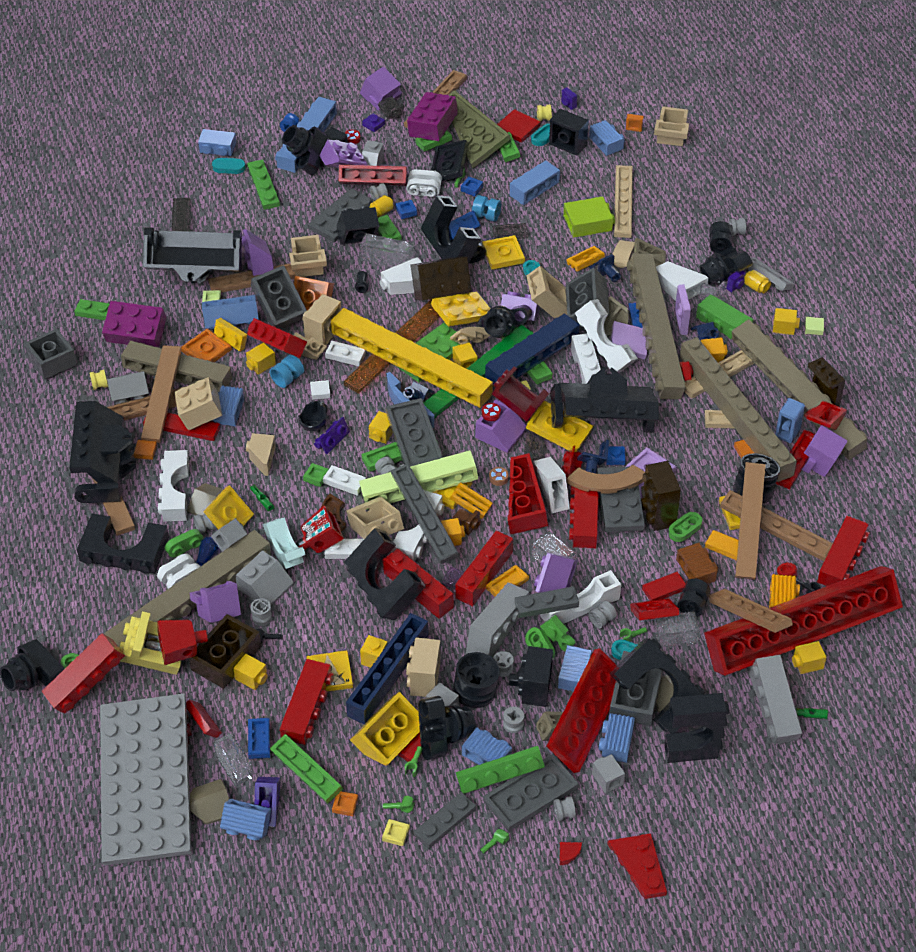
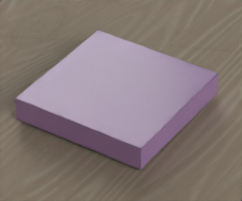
(682, 309)
(631, 335)

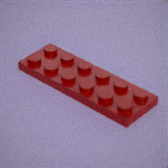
(584, 712)

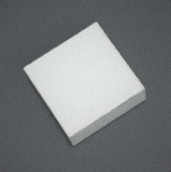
(320, 389)

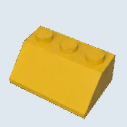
(388, 730)

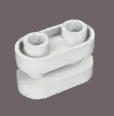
(424, 183)
(177, 570)

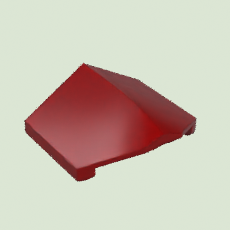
(826, 415)

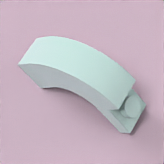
(282, 543)

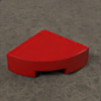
(569, 852)

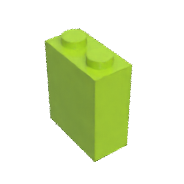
(588, 216)

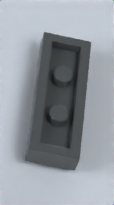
(546, 602)
(444, 820)

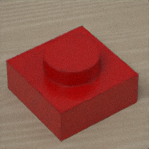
(686, 369)

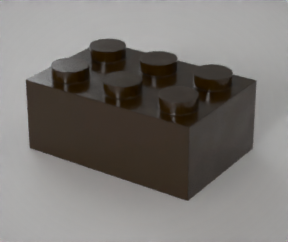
(440, 278)
(660, 495)
(224, 649)

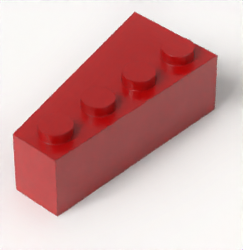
(525, 498)

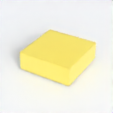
(396, 832)

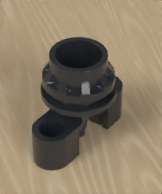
(305, 144)
(721, 264)
(502, 321)
(29, 666)
(442, 725)

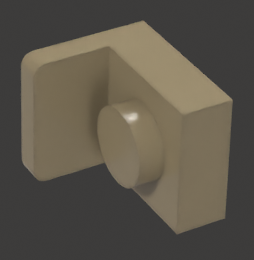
(547, 724)

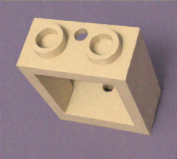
(549, 292)
(379, 510)

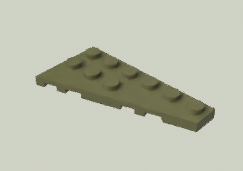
(480, 131)

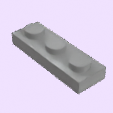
(779, 280)

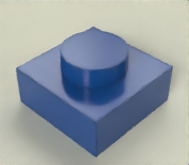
(471, 186)
(406, 209)
(616, 455)

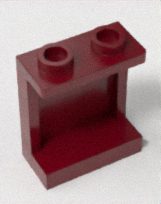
(517, 395)

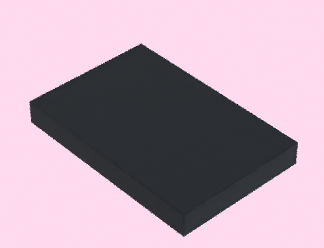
(450, 159)

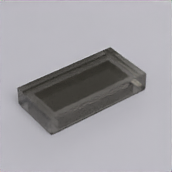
(506, 230)

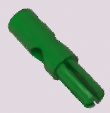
(260, 495)
(818, 713)

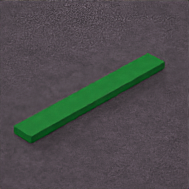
(442, 399)

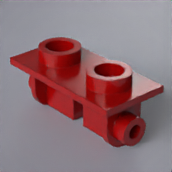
(570, 462)

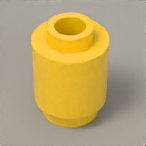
(383, 205)
(757, 281)

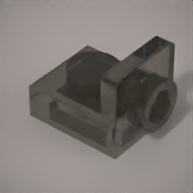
(391, 108)

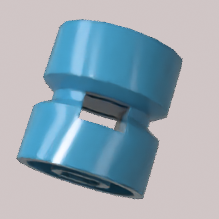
(487, 208)
(286, 371)

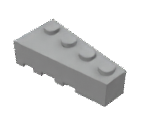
(495, 621)
(775, 699)

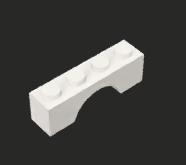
(592, 318)
(584, 354)
(174, 503)
(411, 541)
(602, 588)

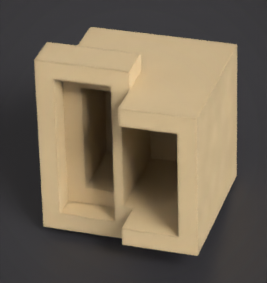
(672, 126)
(307, 256)

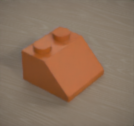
(312, 289)

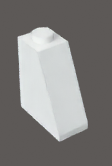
(672, 275)
(398, 278)
(552, 484)

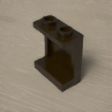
(827, 380)

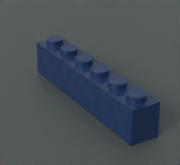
(534, 348)
(385, 670)

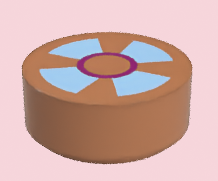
(498, 476)

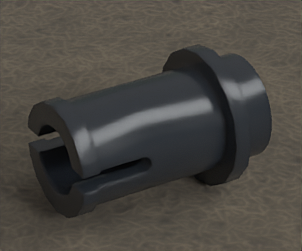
(361, 285)

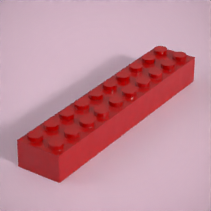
(812, 617)

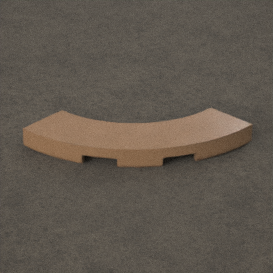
(606, 482)

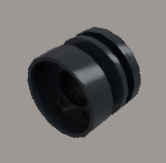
(772, 472)
(476, 679)

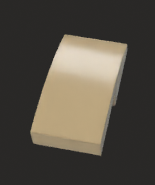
(623, 253)
(465, 335)
(313, 347)

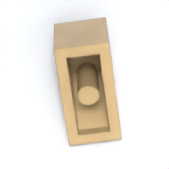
(261, 451)

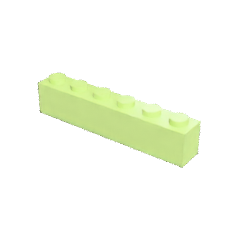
(430, 475)

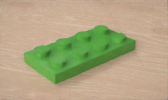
(437, 342)

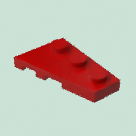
(641, 863)

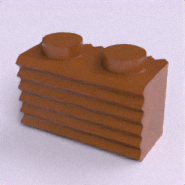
(696, 563)

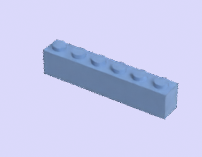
(320, 116)

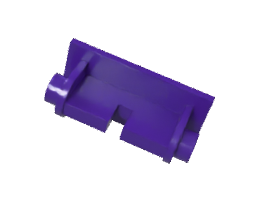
(333, 435)

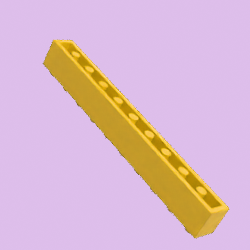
(412, 357)

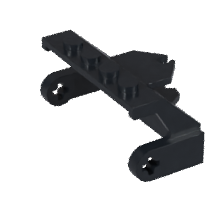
(192, 253)
(604, 398)
(100, 452)

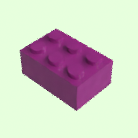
(432, 116)
(134, 323)

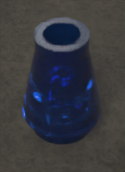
(206, 550)

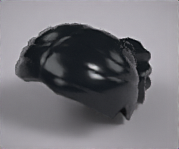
(313, 416)

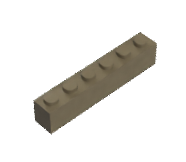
(190, 369)

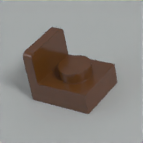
(468, 520)

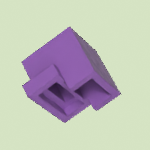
(380, 86)
(823, 451)
(217, 601)

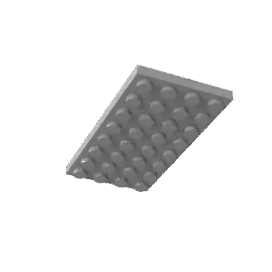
(144, 780)

